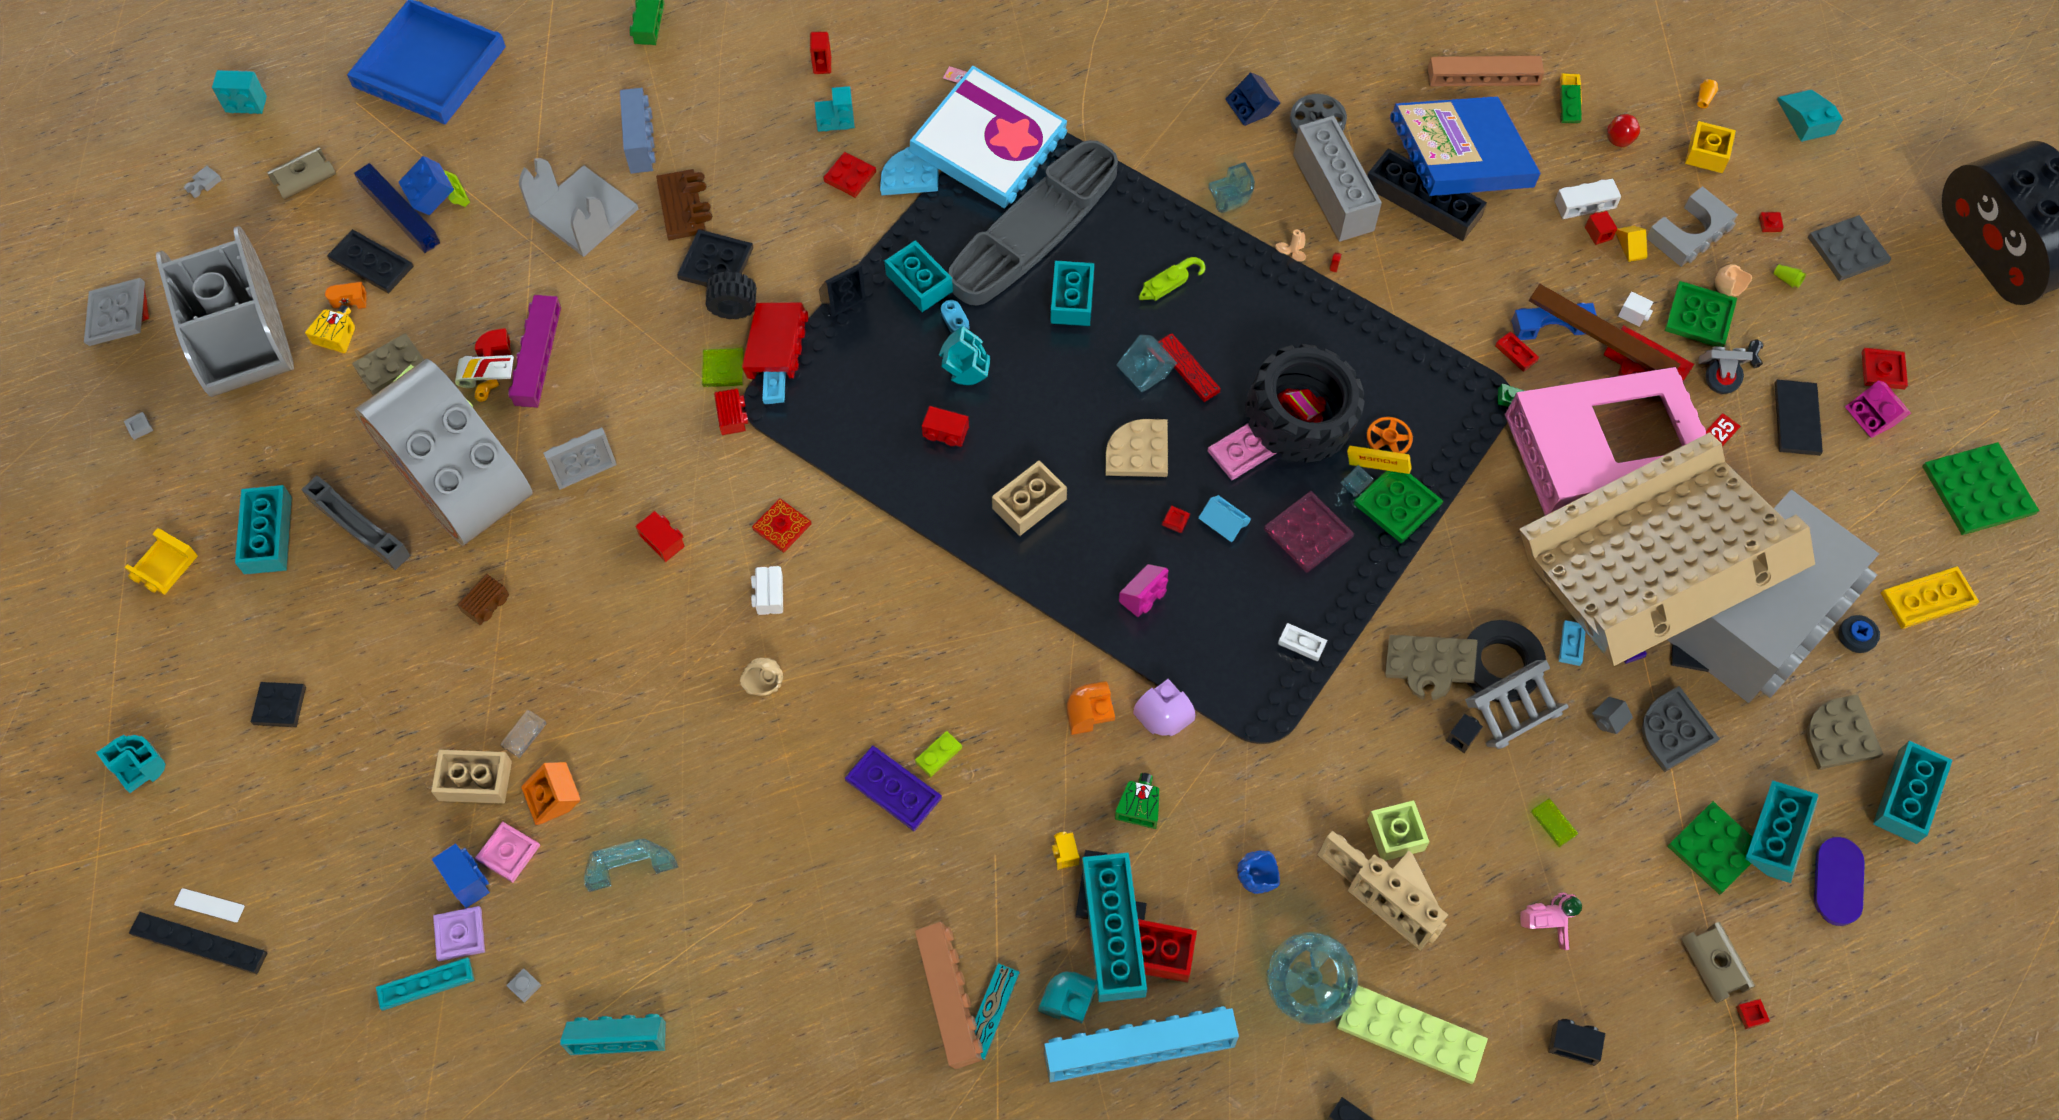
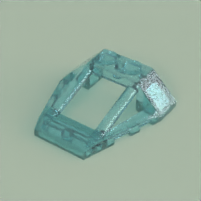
(599, 862)

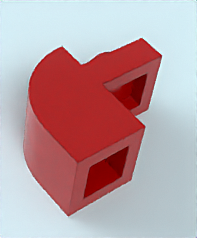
(493, 343)

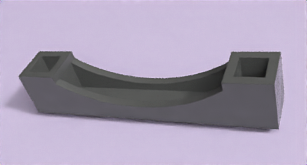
(372, 537)

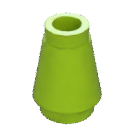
(1790, 275)

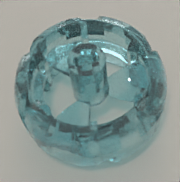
(1284, 981)

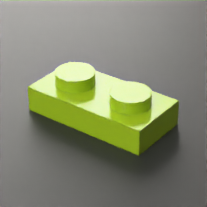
(458, 195)
(938, 754)

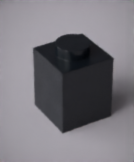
(1464, 733)

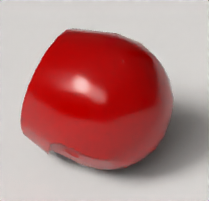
(1623, 130)

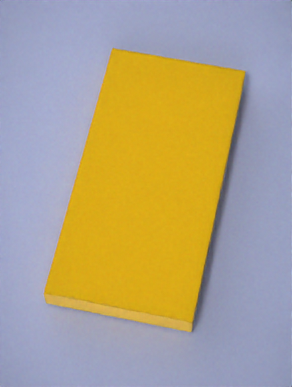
(1929, 597)

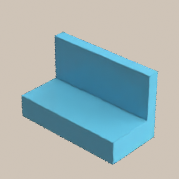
(1224, 517)

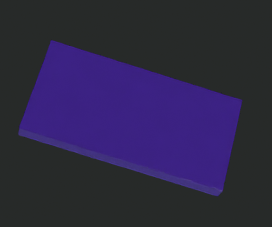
(893, 788)

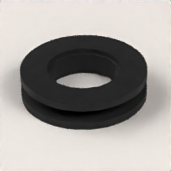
(1508, 634)

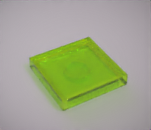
(722, 367)

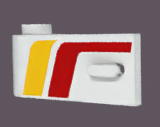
(482, 368)

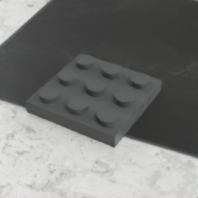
(1849, 248)

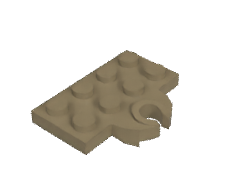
(1431, 662)

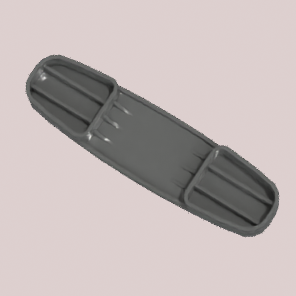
(1034, 223)

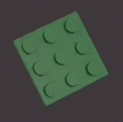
(1701, 314)
(1398, 503)
(1714, 847)

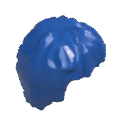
(1258, 872)

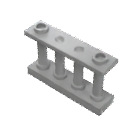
(1500, 691)

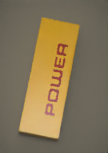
(1379, 459)

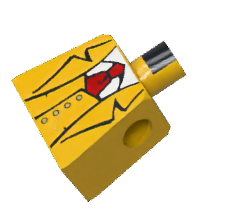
(332, 329)

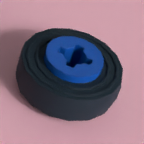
(1859, 642)

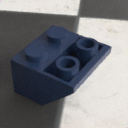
(1252, 99)

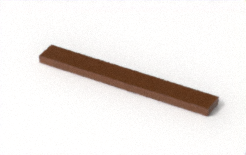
(1601, 330)

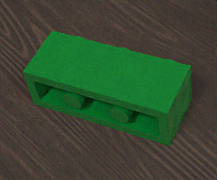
(646, 21)

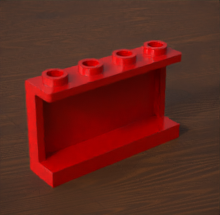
(775, 338)

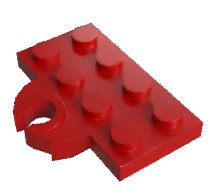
(1630, 367)

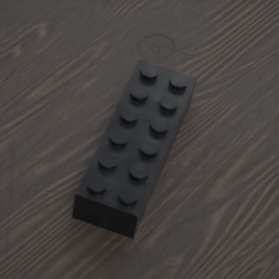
(1398, 182)

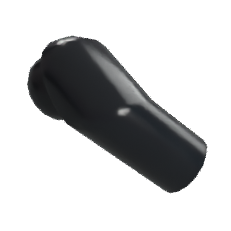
(1755, 346)

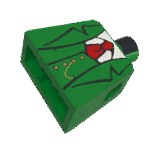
(1139, 803)

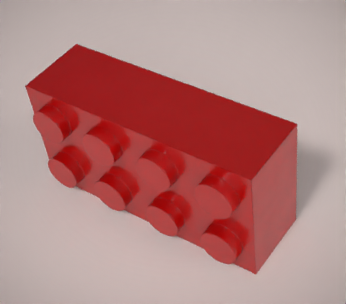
(1167, 950)

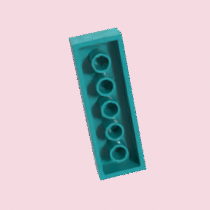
(1114, 927)

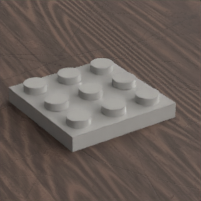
(114, 312)
(580, 458)

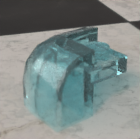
(1234, 189)

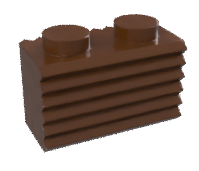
(483, 599)

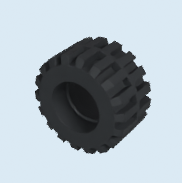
(731, 295)

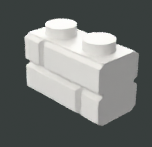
(768, 590)

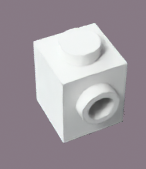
(1636, 309)

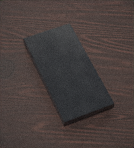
(370, 261)
(1798, 417)

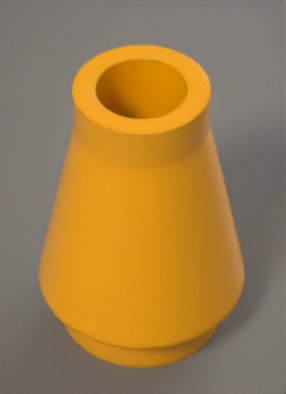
(1706, 92)

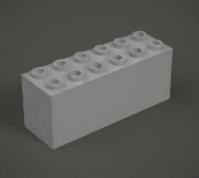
(1337, 178)

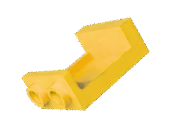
(162, 563)

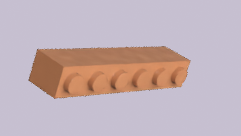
(1485, 71)
(948, 995)

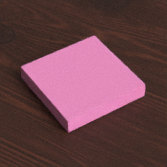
(507, 852)

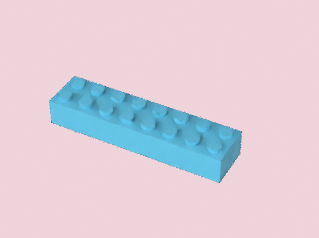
(1140, 1044)

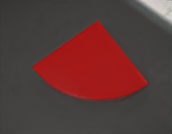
(1335, 262)

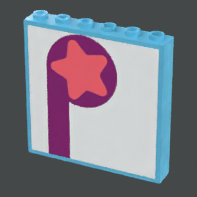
(988, 136)

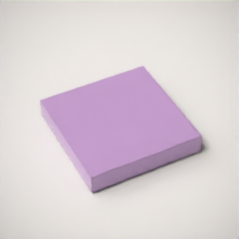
(459, 933)

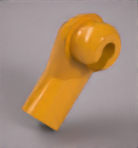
(483, 389)

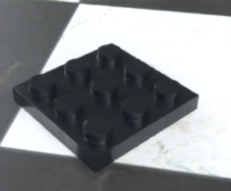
(712, 255)

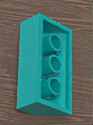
(1782, 830)
(614, 1035)

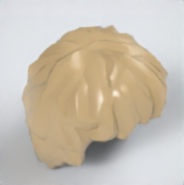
(762, 677)

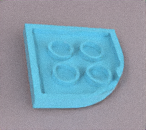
(908, 174)

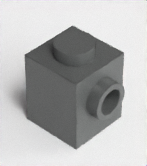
(1612, 715)

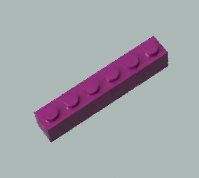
(535, 351)

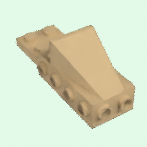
(1401, 887)

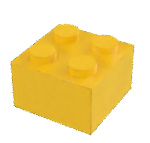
(1710, 147)

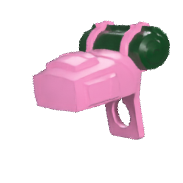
(1553, 915)

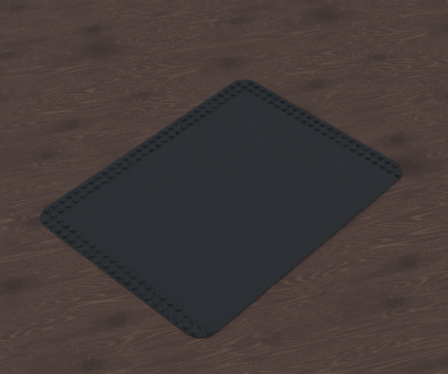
(1061, 398)

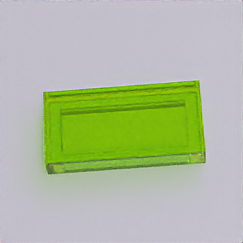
(1554, 822)

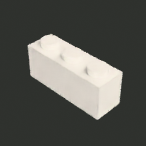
(1587, 198)

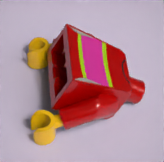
(1302, 404)

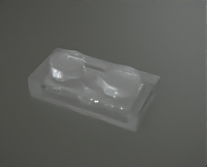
(523, 733)

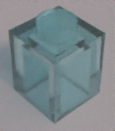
(1356, 481)

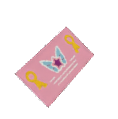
(954, 74)

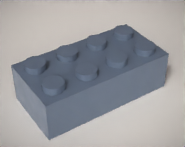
(637, 130)

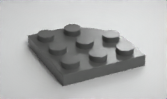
(1675, 729)

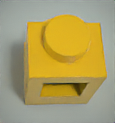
(1065, 850)

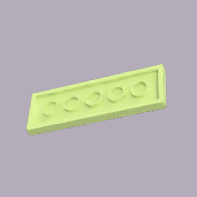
(1414, 1034)

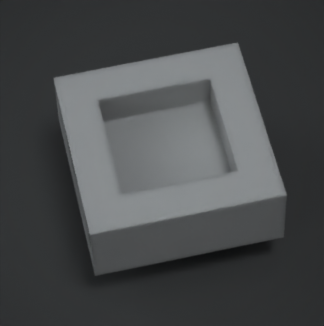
(138, 425)
(523, 985)

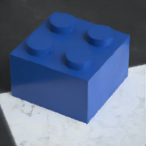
(426, 185)
(462, 875)

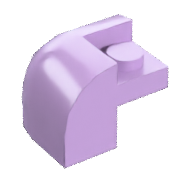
(1164, 710)

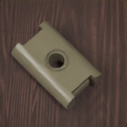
(301, 173)
(1718, 979)

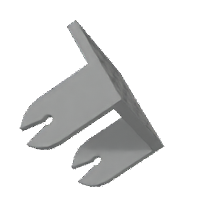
(577, 211)

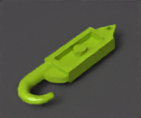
(1169, 279)

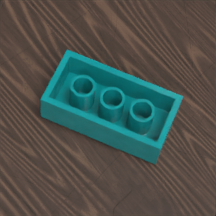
(263, 529)
(1912, 792)

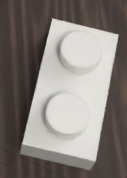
(1302, 642)

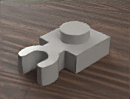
(204, 179)

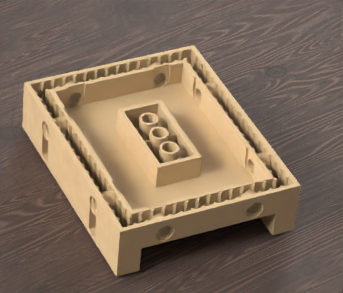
(1664, 549)

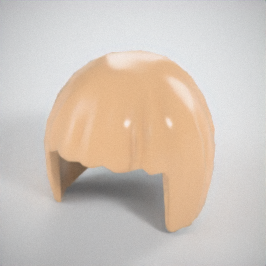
(1732, 280)

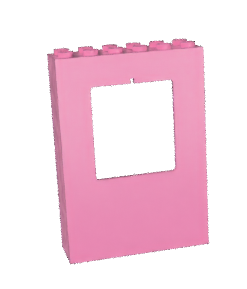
(1566, 443)

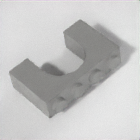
(1683, 246)

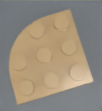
(1139, 449)

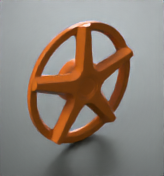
(1389, 435)

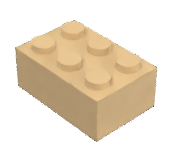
(1029, 498)
(471, 776)

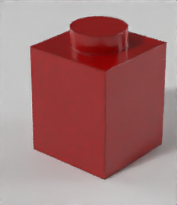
(1601, 227)

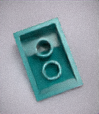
(1810, 114)

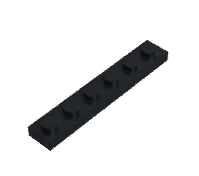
(198, 943)

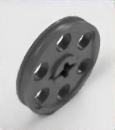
(1311, 114)

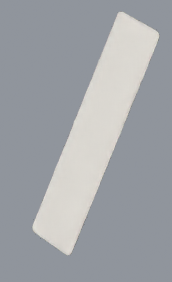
(209, 905)

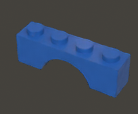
(1528, 322)

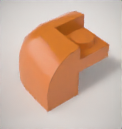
(1089, 706)

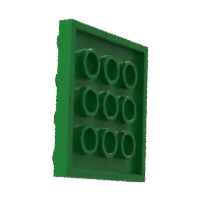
(1980, 488)

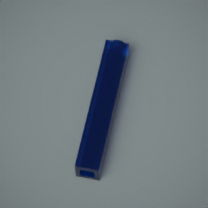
(397, 208)

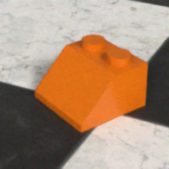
(550, 792)

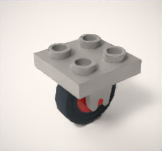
(1724, 368)

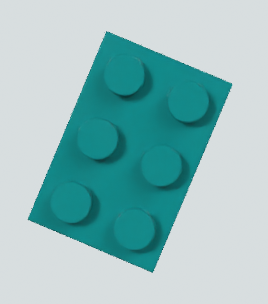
(918, 276)
(1072, 293)

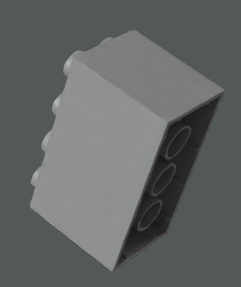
(1772, 632)

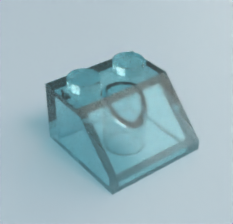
(1146, 362)

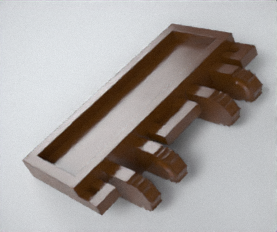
(681, 203)

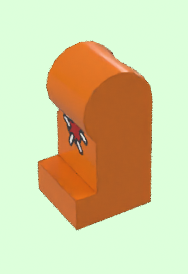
(347, 295)

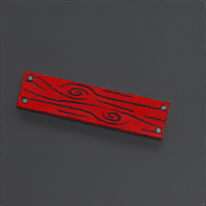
(1190, 369)

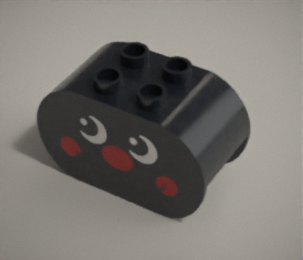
(2009, 218)

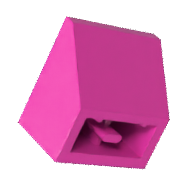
(1877, 409)
(1144, 589)

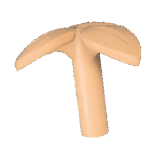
(1297, 243)

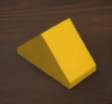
(1633, 242)

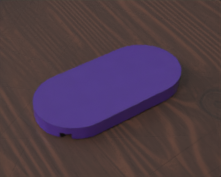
(1839, 881)

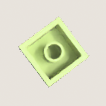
(1398, 830)

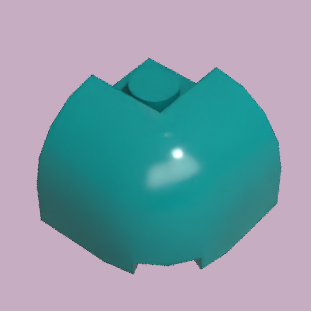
(965, 357)
(132, 761)
(1068, 996)

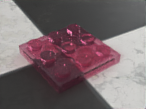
(1309, 531)

